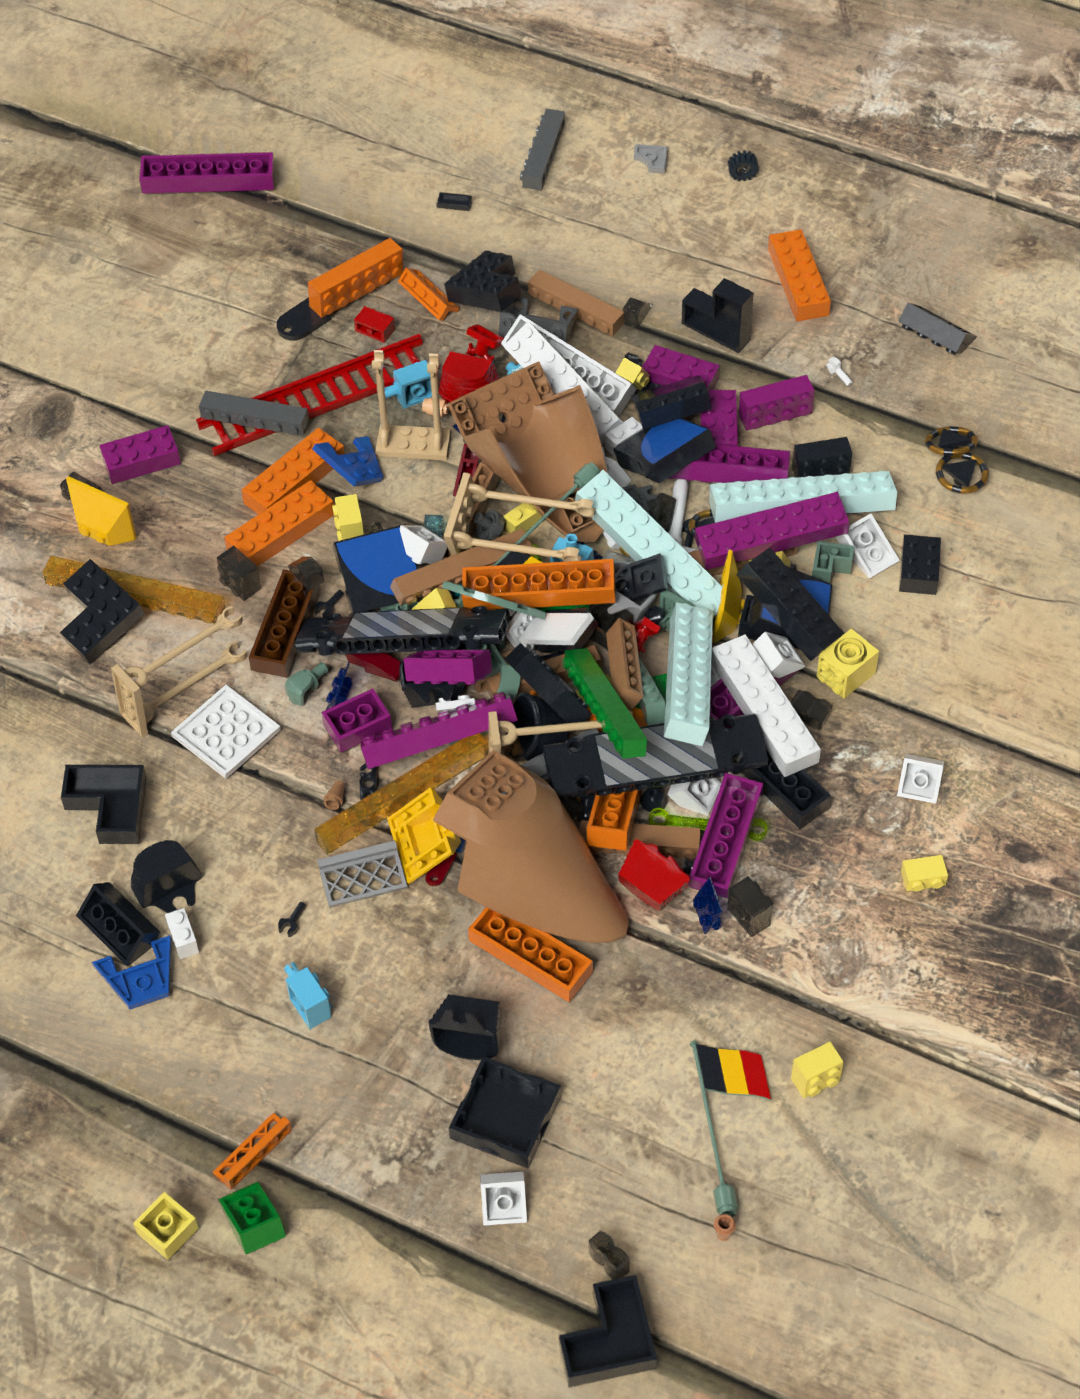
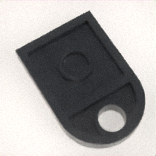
(301, 321)
(642, 578)

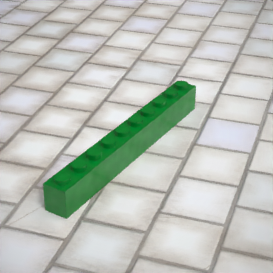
(605, 703)

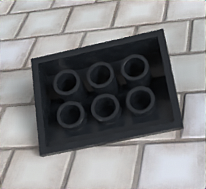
(671, 402)

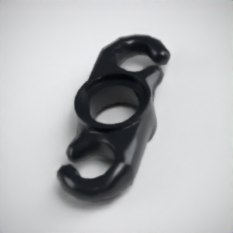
(372, 776)

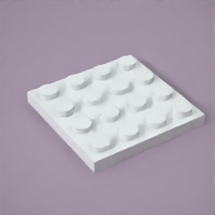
(225, 731)

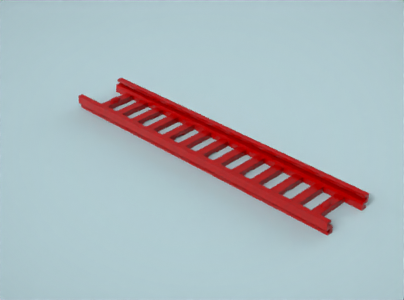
(311, 382)

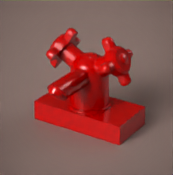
(485, 341)
(644, 629)

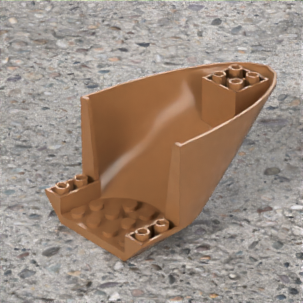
(539, 443)
(528, 854)

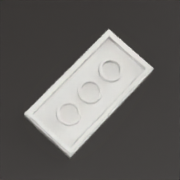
(556, 629)

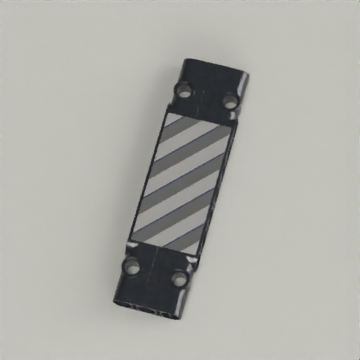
(466, 625)
(665, 761)

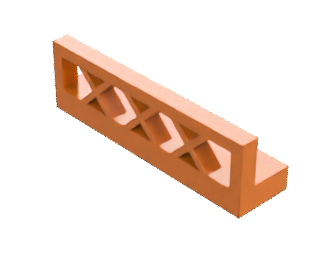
(427, 293)
(255, 1153)

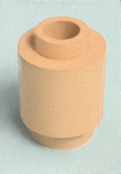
(428, 408)

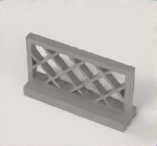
(353, 860)

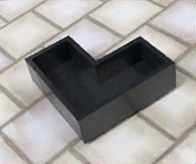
(485, 283)
(721, 317)
(106, 614)
(548, 684)
(114, 792)
(618, 1345)

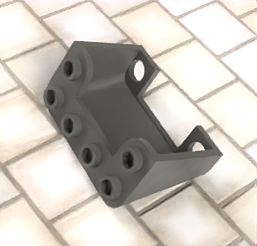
(560, 329)

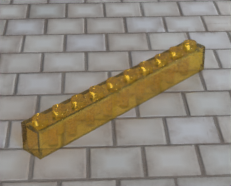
(147, 592)
(400, 792)

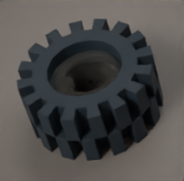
(740, 159)

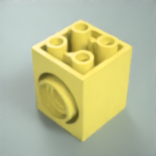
(847, 663)

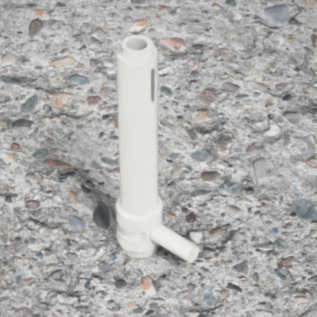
(680, 494)

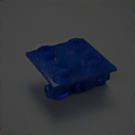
(341, 688)
(708, 907)

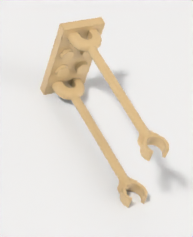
(411, 440)
(463, 509)
(128, 692)
(497, 741)

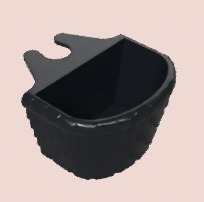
(427, 693)
(533, 712)
(163, 874)
(467, 1027)

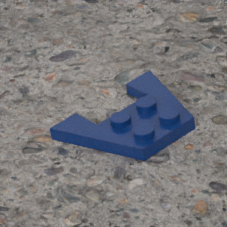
(356, 467)
(141, 982)

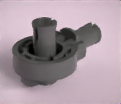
(484, 522)

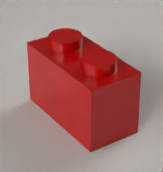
(374, 324)

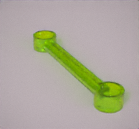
(681, 821)

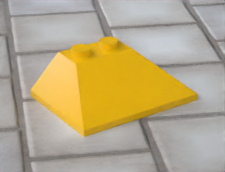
(101, 514)
(730, 601)
(418, 838)

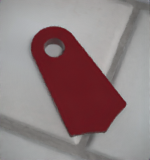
(440, 871)

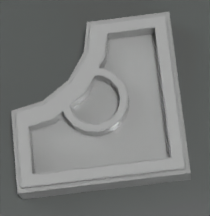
(652, 156)

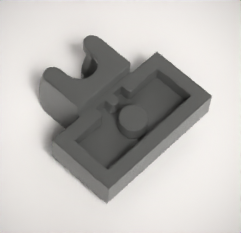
(642, 497)

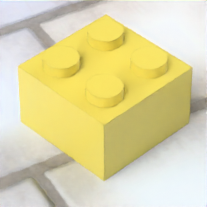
(347, 517)
(817, 1070)
(166, 1225)

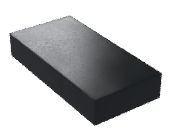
(454, 201)

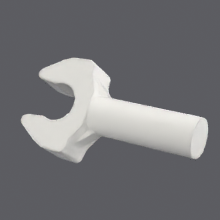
(834, 366)

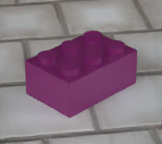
(355, 719)

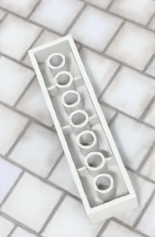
(531, 346)
(608, 385)
(759, 693)

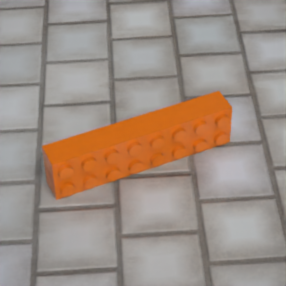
(543, 583)

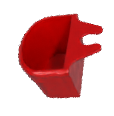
(464, 375)
(652, 875)

